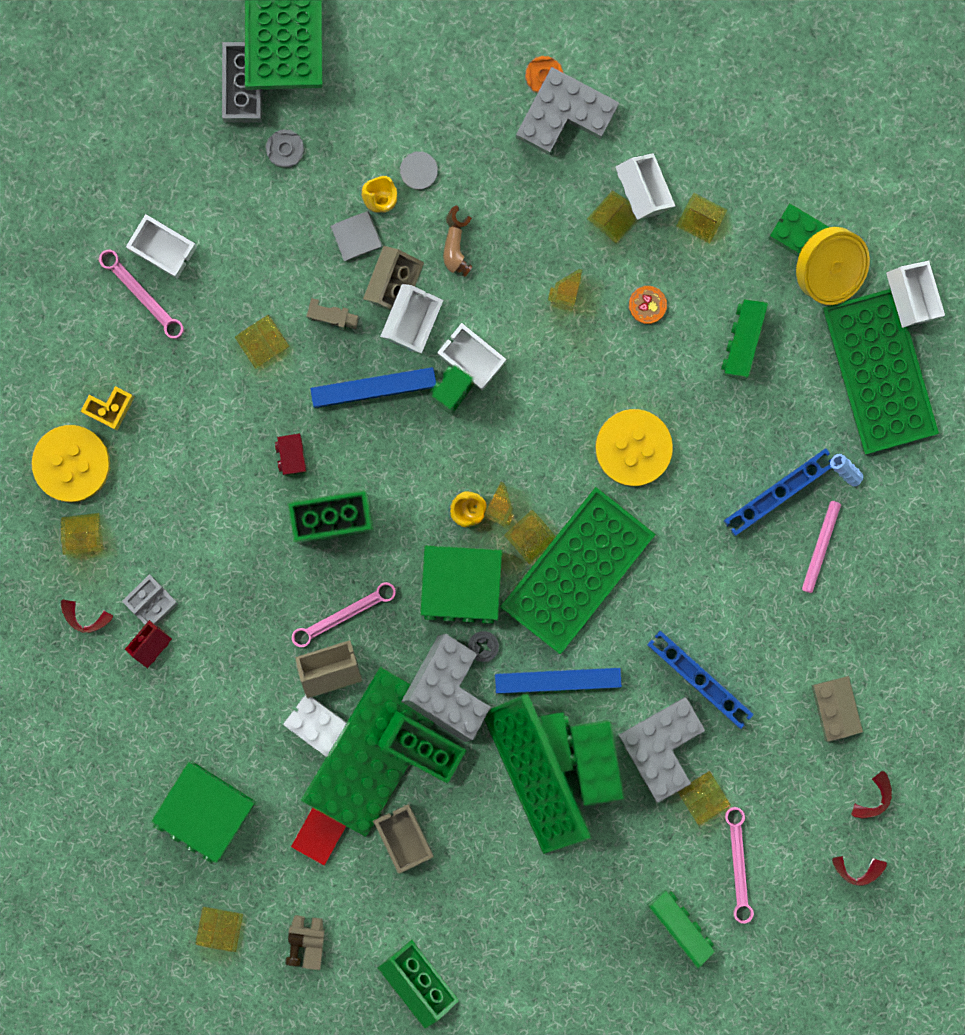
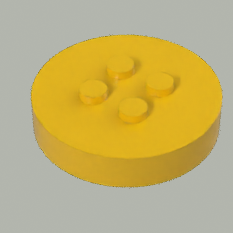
(832, 265)
(634, 447)
(70, 463)

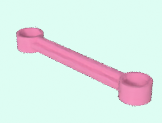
(142, 295)
(343, 614)
(739, 865)

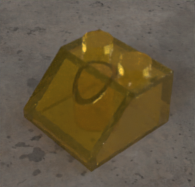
(565, 291)
(500, 507)
(81, 534)
(530, 536)

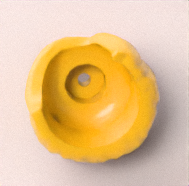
(379, 190)
(461, 506)

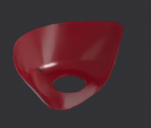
(68, 611)
(884, 785)
(874, 871)

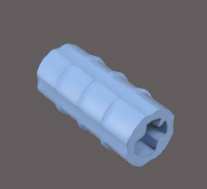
(846, 470)

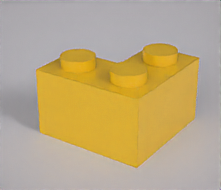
(109, 413)

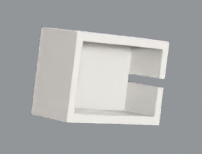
(645, 186)
(161, 246)
(915, 294)
(411, 318)
(472, 356)
(315, 724)

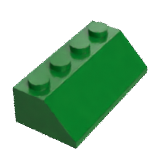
(745, 339)
(681, 928)
(418, 984)

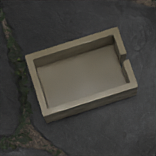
(328, 669)
(403, 838)

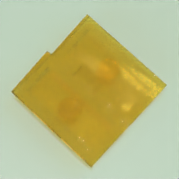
(262, 341)
(704, 798)
(219, 929)

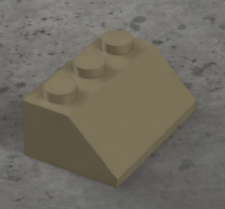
(391, 271)
(837, 708)

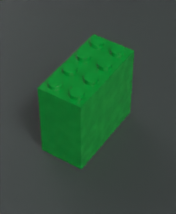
(330, 517)
(461, 584)
(596, 762)
(203, 812)

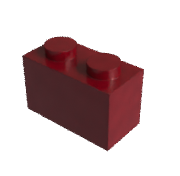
(291, 454)
(148, 644)

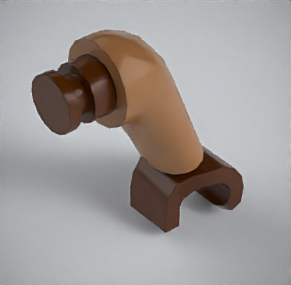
(452, 255)

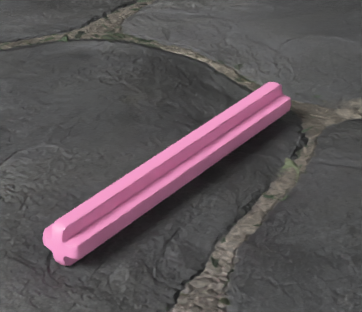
(821, 547)

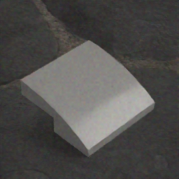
(356, 236)
(150, 601)

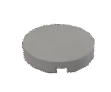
(284, 148)
(418, 170)

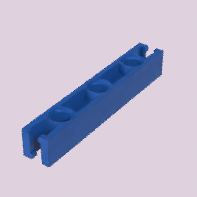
(373, 387)
(768, 500)
(690, 669)
(558, 680)

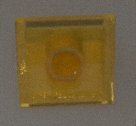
(613, 216)
(701, 218)

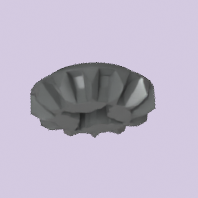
(492, 644)

